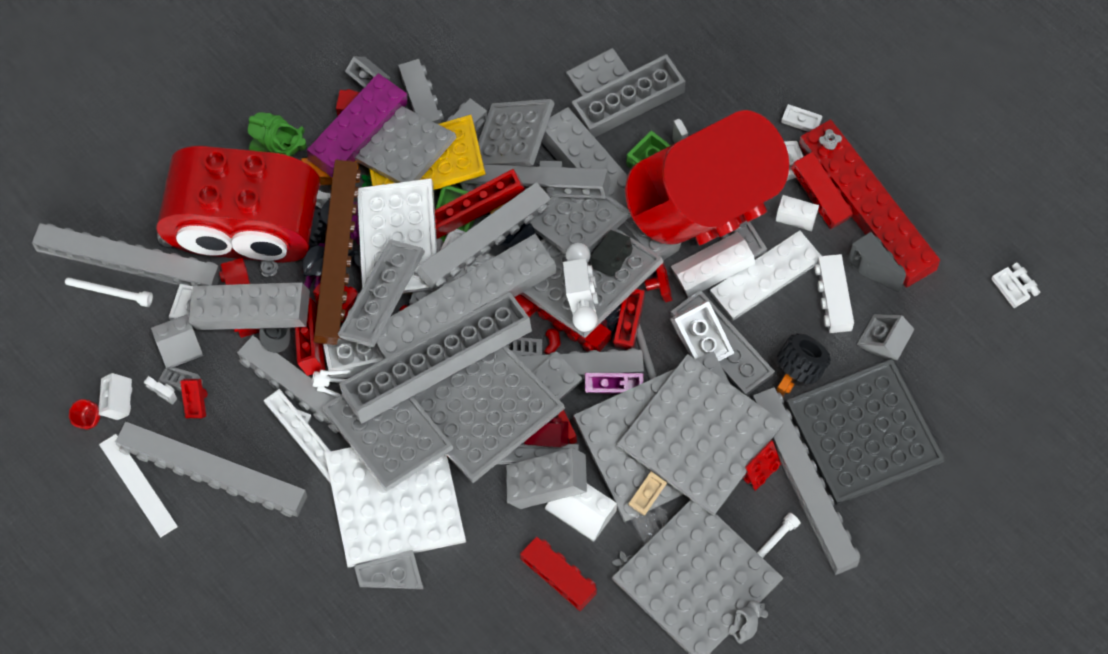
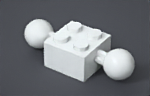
(581, 287)

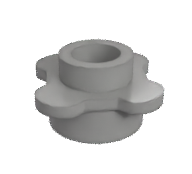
(828, 143)

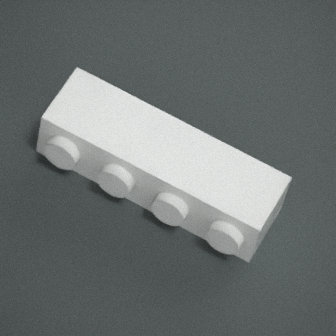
(834, 293)

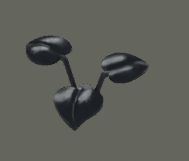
(314, 257)

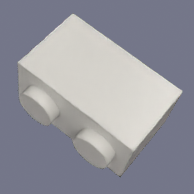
(797, 213)
(115, 396)

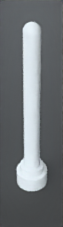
(144, 298)
(790, 522)

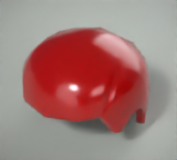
(84, 414)

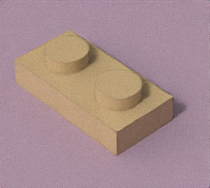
(647, 493)

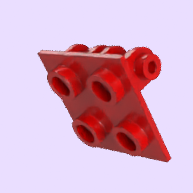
(762, 466)

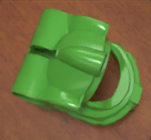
(269, 138)

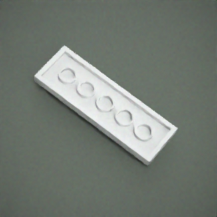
(767, 276)

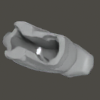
(747, 621)

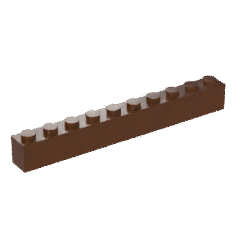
(336, 252)

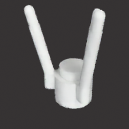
(322, 379)

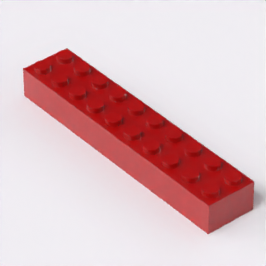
(872, 204)

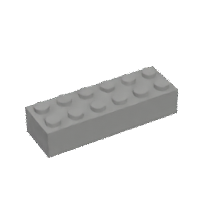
(629, 96)
(249, 306)

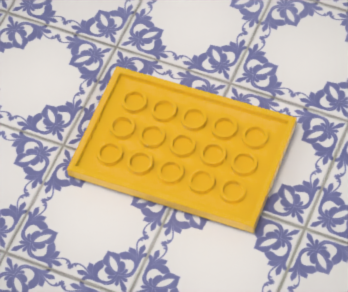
(458, 162)

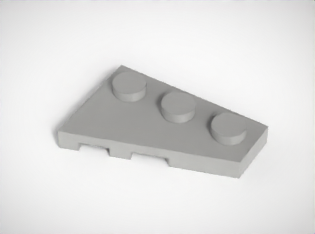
(390, 572)

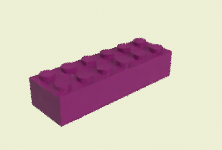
(357, 124)

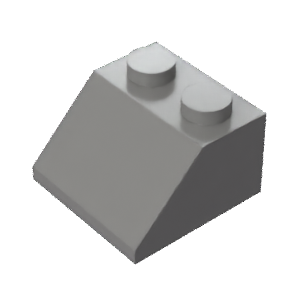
(886, 336)
(177, 341)

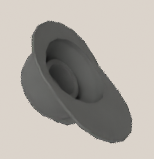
(275, 339)

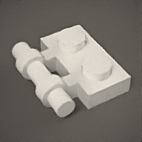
(1012, 288)

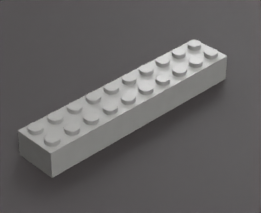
(578, 148)
(507, 272)
(435, 357)

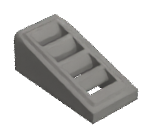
(526, 341)
(177, 372)

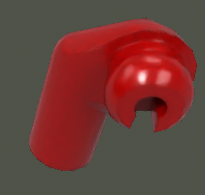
(554, 340)

